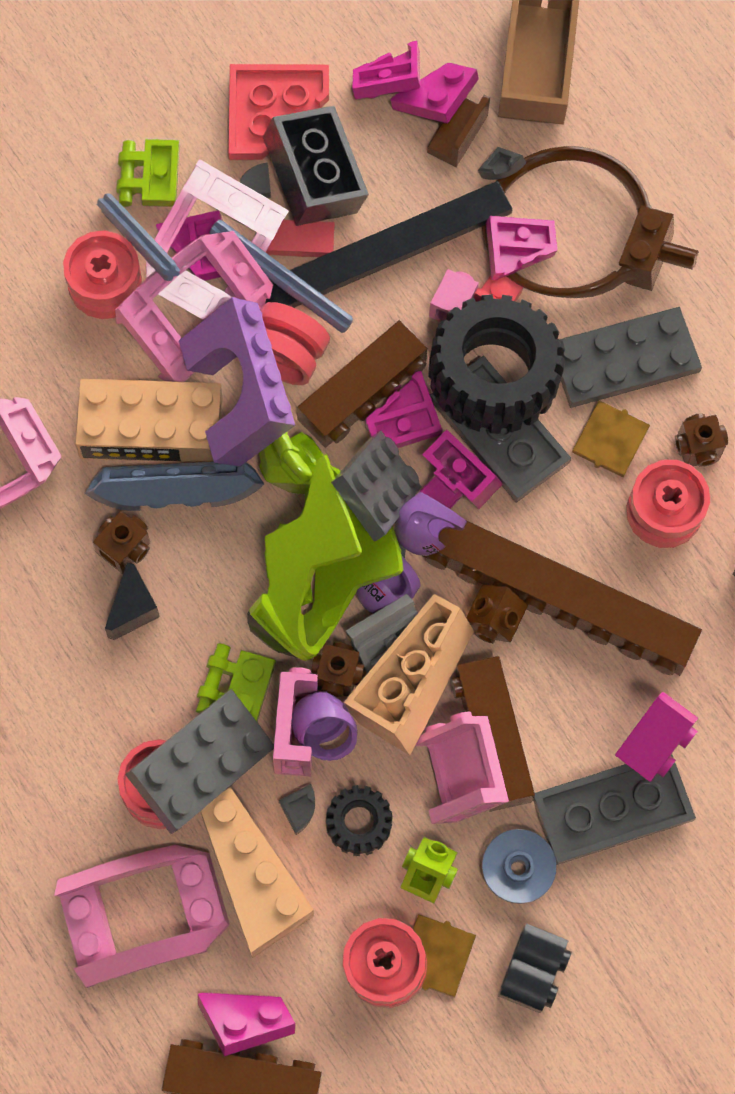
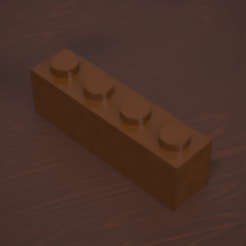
(362, 384)
(485, 693)
(208, 1072)

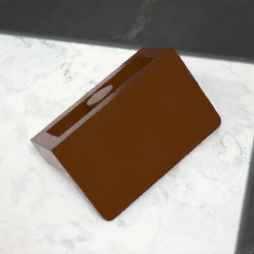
(455, 137)

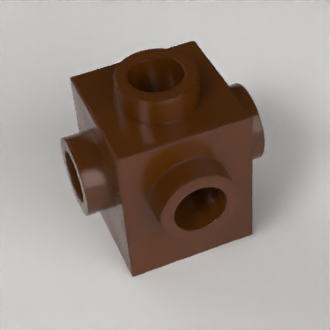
(695, 448)
(122, 541)
(496, 613)
(337, 681)

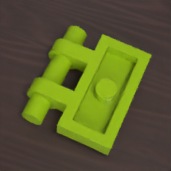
(159, 172)
(249, 679)

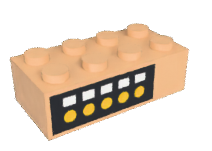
(146, 420)

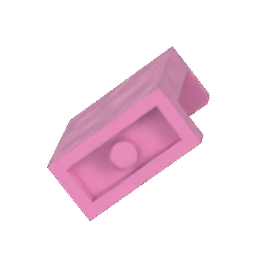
(287, 757)
(464, 768)

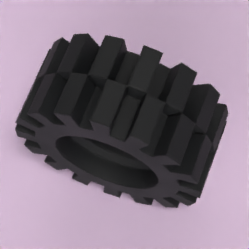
(365, 799)

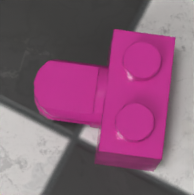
(458, 474)
(657, 736)

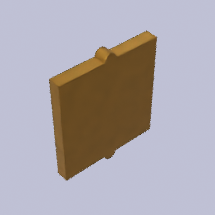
(611, 438)
(446, 953)

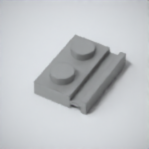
(380, 630)

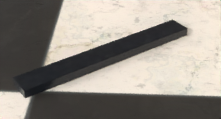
(399, 242)

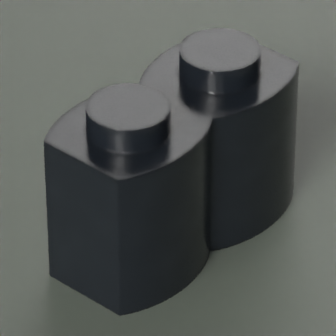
(534, 969)

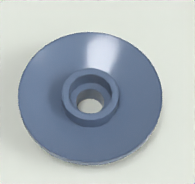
(520, 847)

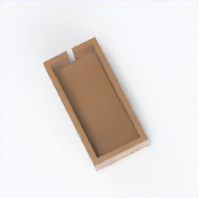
(539, 60)

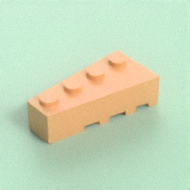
(412, 675)
(257, 881)

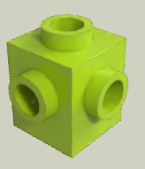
(429, 869)

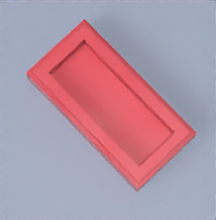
(303, 240)

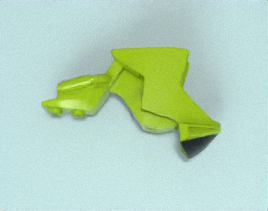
(321, 541)

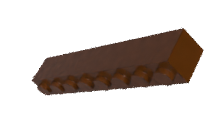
(569, 597)

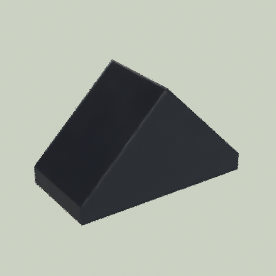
(131, 606)

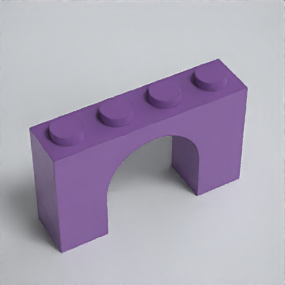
(263, 407)

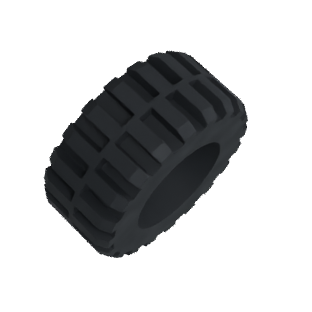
(506, 325)

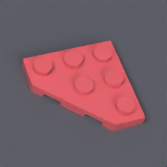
(269, 91)

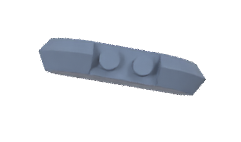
(173, 484)

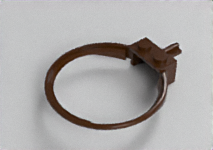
(647, 244)

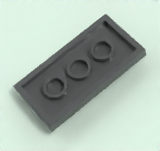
(628, 357)
(518, 457)
(377, 484)
(200, 761)
(610, 810)

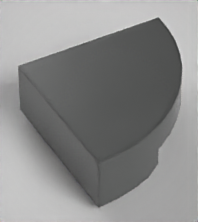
(501, 164)
(258, 179)
(299, 808)

